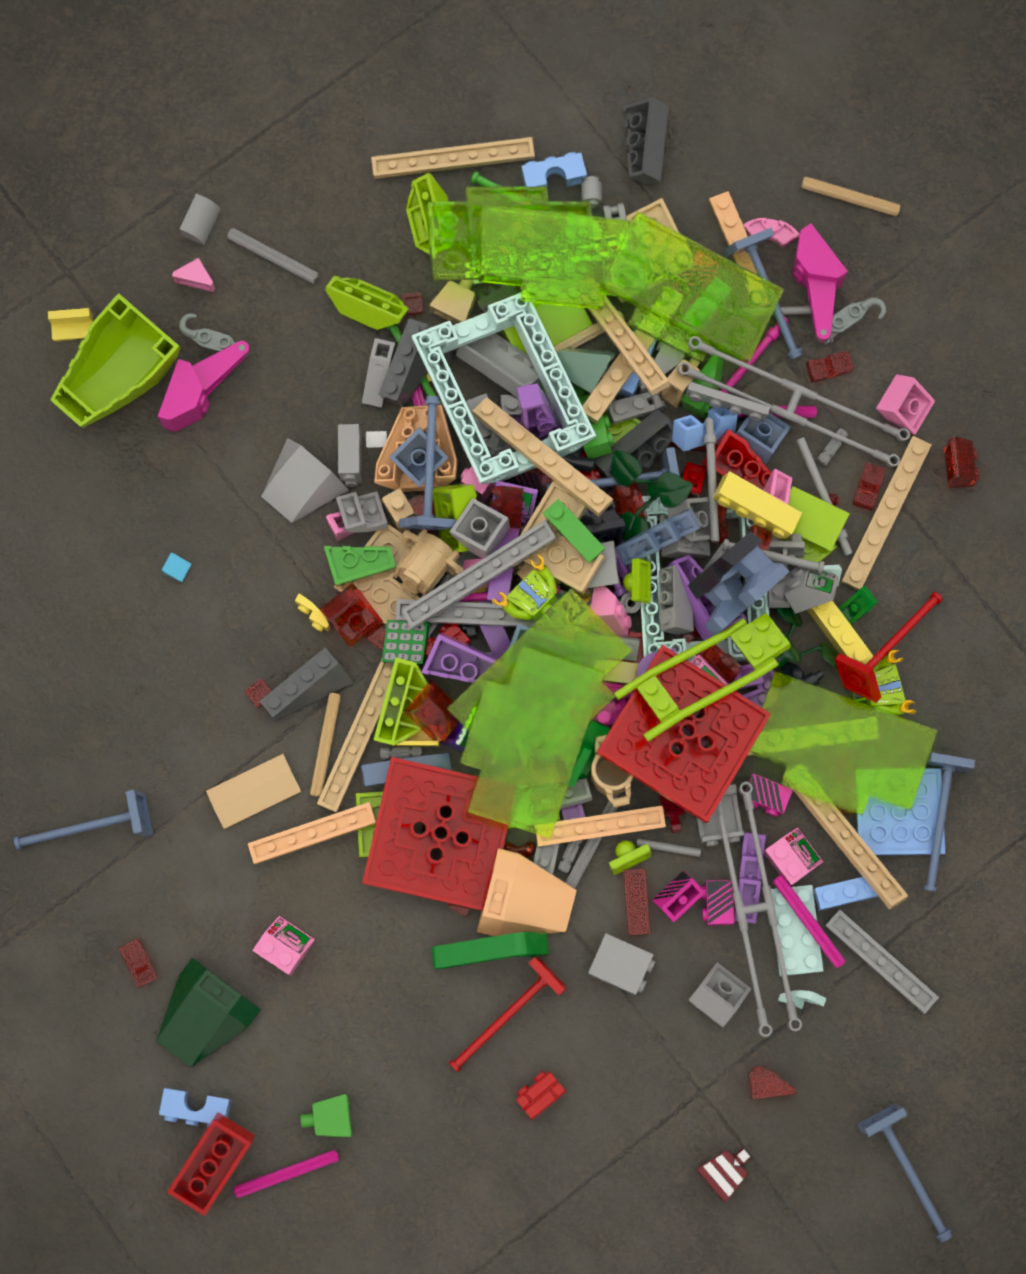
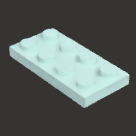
(798, 946)

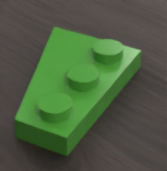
(356, 563)

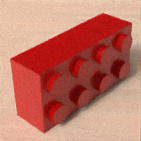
(211, 1163)

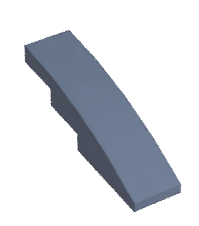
(658, 536)
(376, 773)

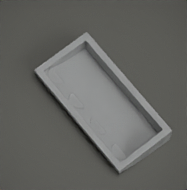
(500, 362)

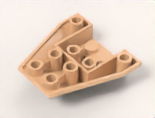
(407, 421)
(524, 898)

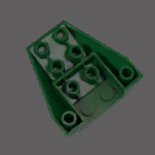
(203, 1015)

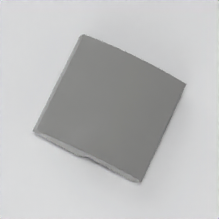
(362, 512)
(607, 572)

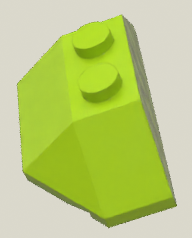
(424, 190)
(365, 302)
(403, 687)

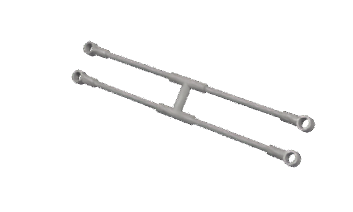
(789, 412)
(768, 906)

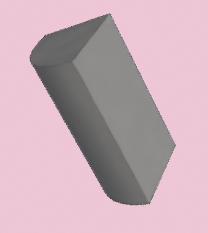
(200, 219)

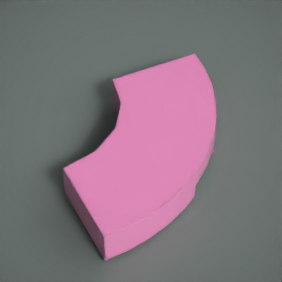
(783, 232)

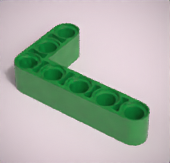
(490, 949)

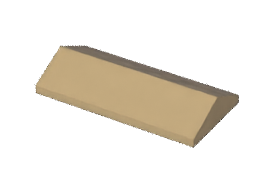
(253, 791)

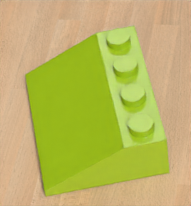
(558, 322)

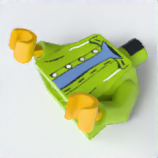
(532, 595)
(890, 687)

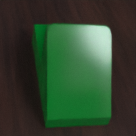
(858, 605)

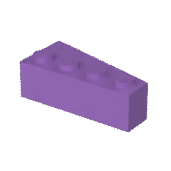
(536, 411)
(701, 606)
(456, 660)

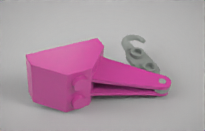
(822, 275)
(190, 385)

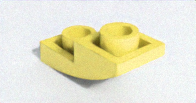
(316, 618)

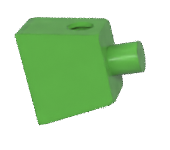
(330, 1117)

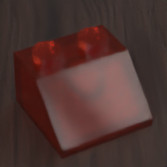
(960, 463)
(351, 615)
(431, 712)

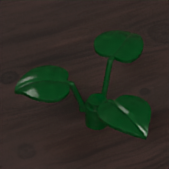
(669, 487)
(793, 654)

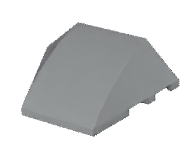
(300, 483)

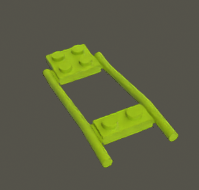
(758, 643)

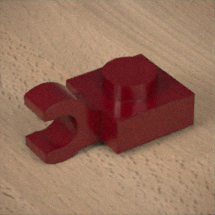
(672, 812)

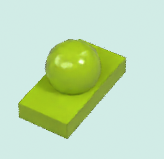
(639, 581)
(628, 856)

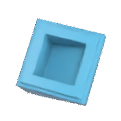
(176, 567)

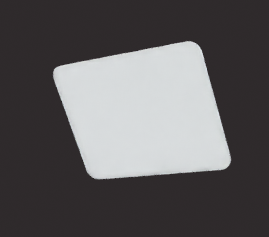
(376, 439)

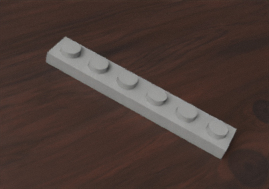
(881, 961)

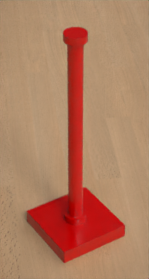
(861, 677)
(545, 978)

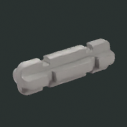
(831, 448)
(400, 752)
(569, 856)

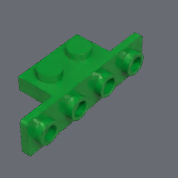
(587, 751)

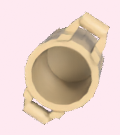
(425, 562)
(609, 778)

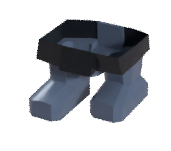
(723, 584)

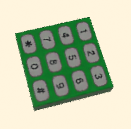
(405, 642)

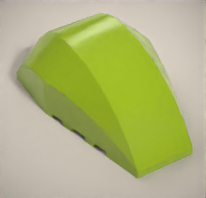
(114, 364)

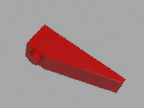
(737, 456)

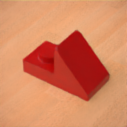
(694, 474)

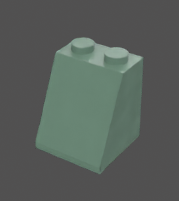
(586, 366)

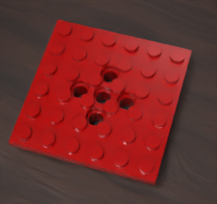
(698, 774)
(402, 859)

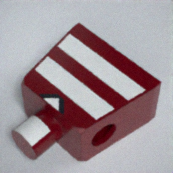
(725, 1172)

